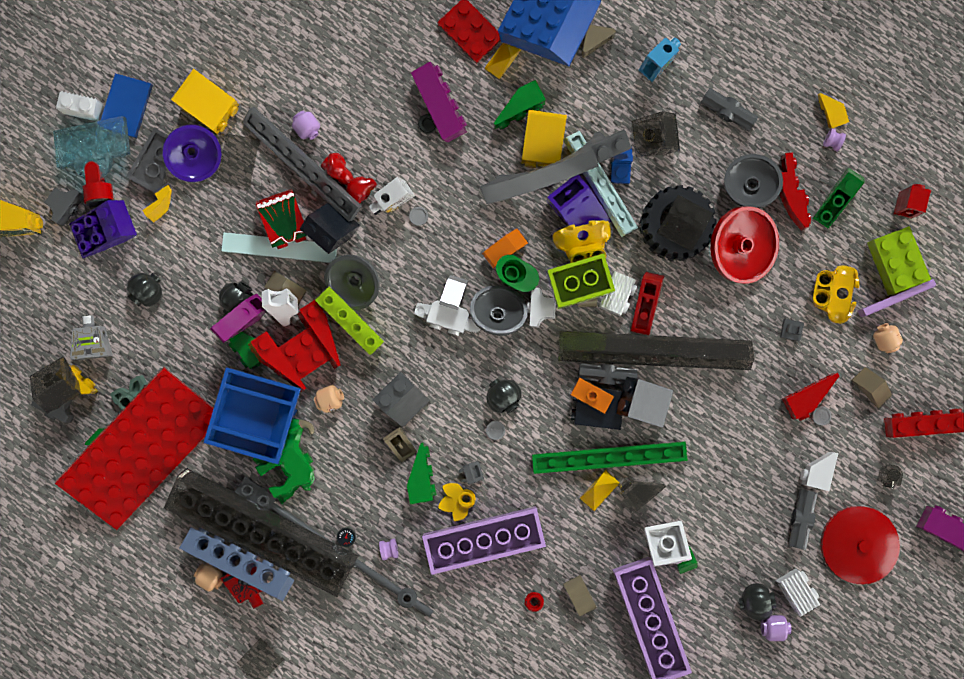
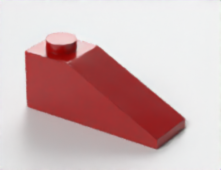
(647, 303)
(808, 398)

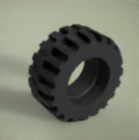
(651, 222)

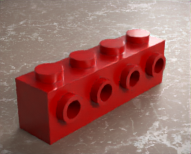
(921, 424)

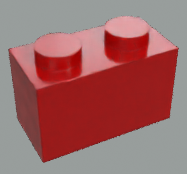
(912, 201)

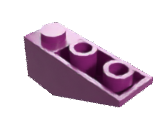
(239, 318)

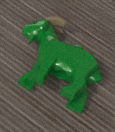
(293, 462)

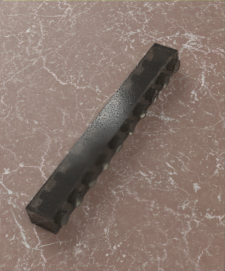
(655, 350)

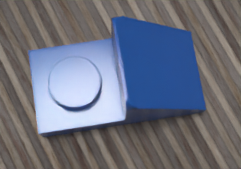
(621, 167)

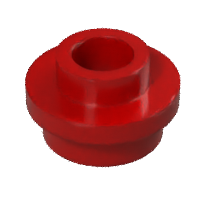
(534, 608)

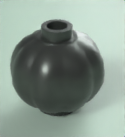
(144, 289)
(233, 295)
(503, 396)
(757, 601)

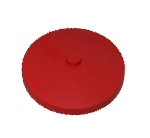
(744, 245)
(860, 545)

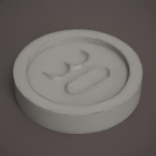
(418, 216)
(821, 415)
(495, 430)

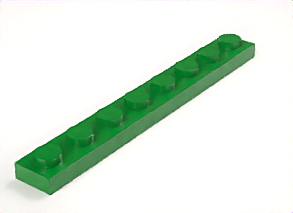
(609, 457)

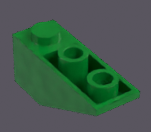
(525, 99)
(839, 197)
(240, 344)
(419, 482)

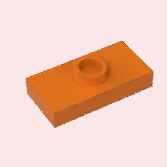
(592, 395)

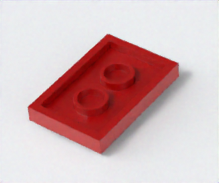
(470, 30)

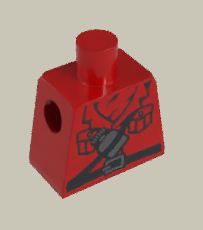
(242, 591)

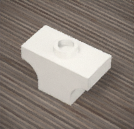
(280, 305)
(540, 308)

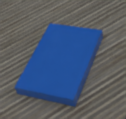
(128, 99)

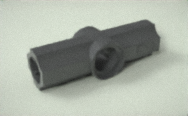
(729, 109)
(605, 373)
(803, 519)

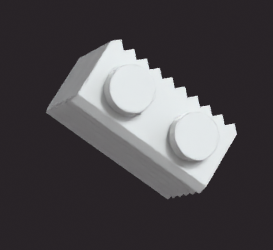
(79, 106)
(617, 302)
(798, 592)

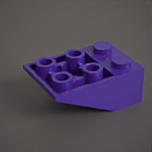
(576, 204)
(103, 228)

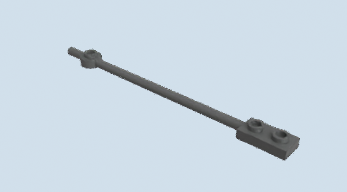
(259, 495)

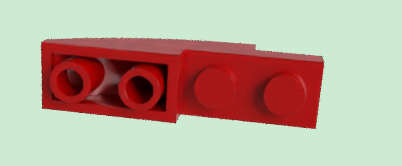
(794, 200)

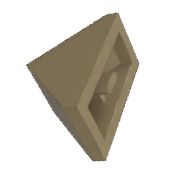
(595, 38)
(278, 283)
(872, 386)
(400, 444)

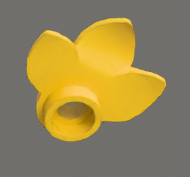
(453, 501)

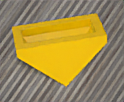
(502, 60)
(599, 490)

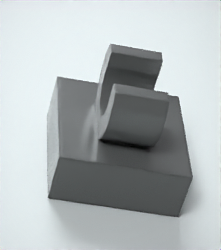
(791, 330)
(472, 472)

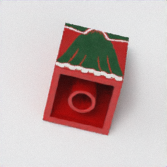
(281, 218)

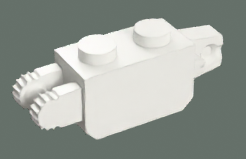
(441, 316)

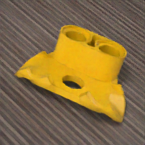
(567, 239)
(837, 309)

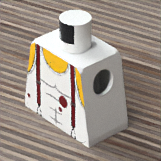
(397, 191)

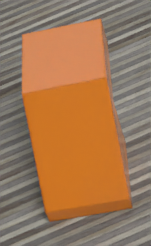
(506, 245)

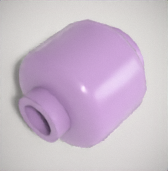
(305, 125)
(775, 628)

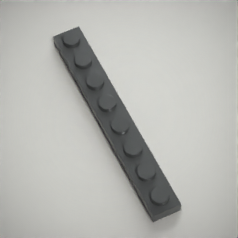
(301, 164)

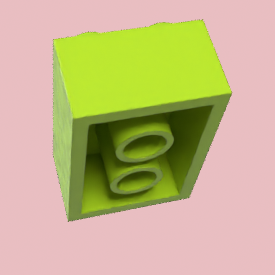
(898, 261)
(581, 281)

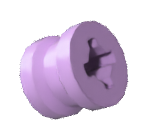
(834, 139)
(388, 549)

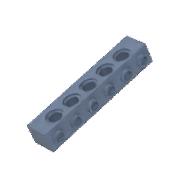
(194, 545)

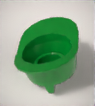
(517, 273)

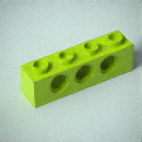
(349, 320)

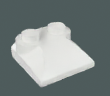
(667, 543)

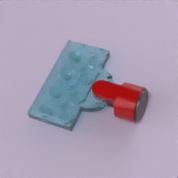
(92, 152)

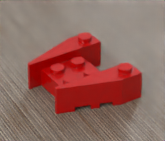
(301, 353)

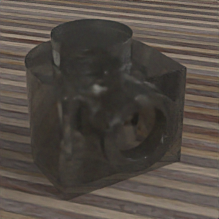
(890, 476)

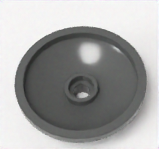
(757, 171)
(354, 292)
(501, 303)

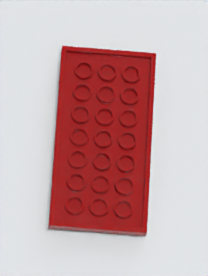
(138, 449)

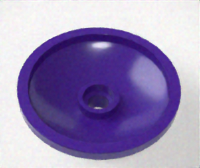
(193, 166)

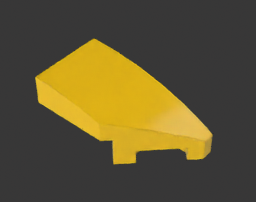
(834, 111)
(159, 207)

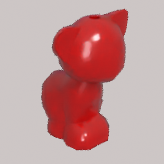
(357, 187)

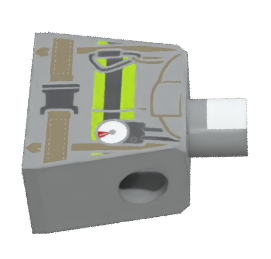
(89, 341)

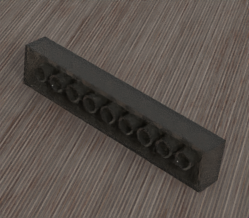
(260, 531)

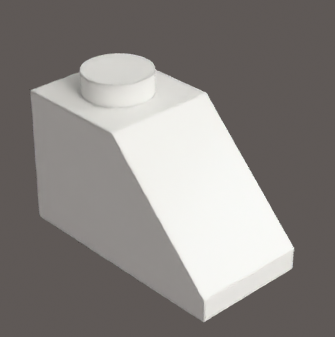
(820, 472)

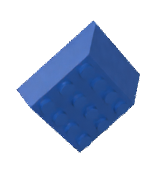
(548, 27)
(252, 415)

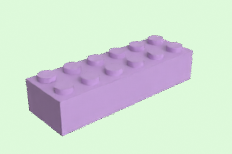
(483, 540)
(651, 620)

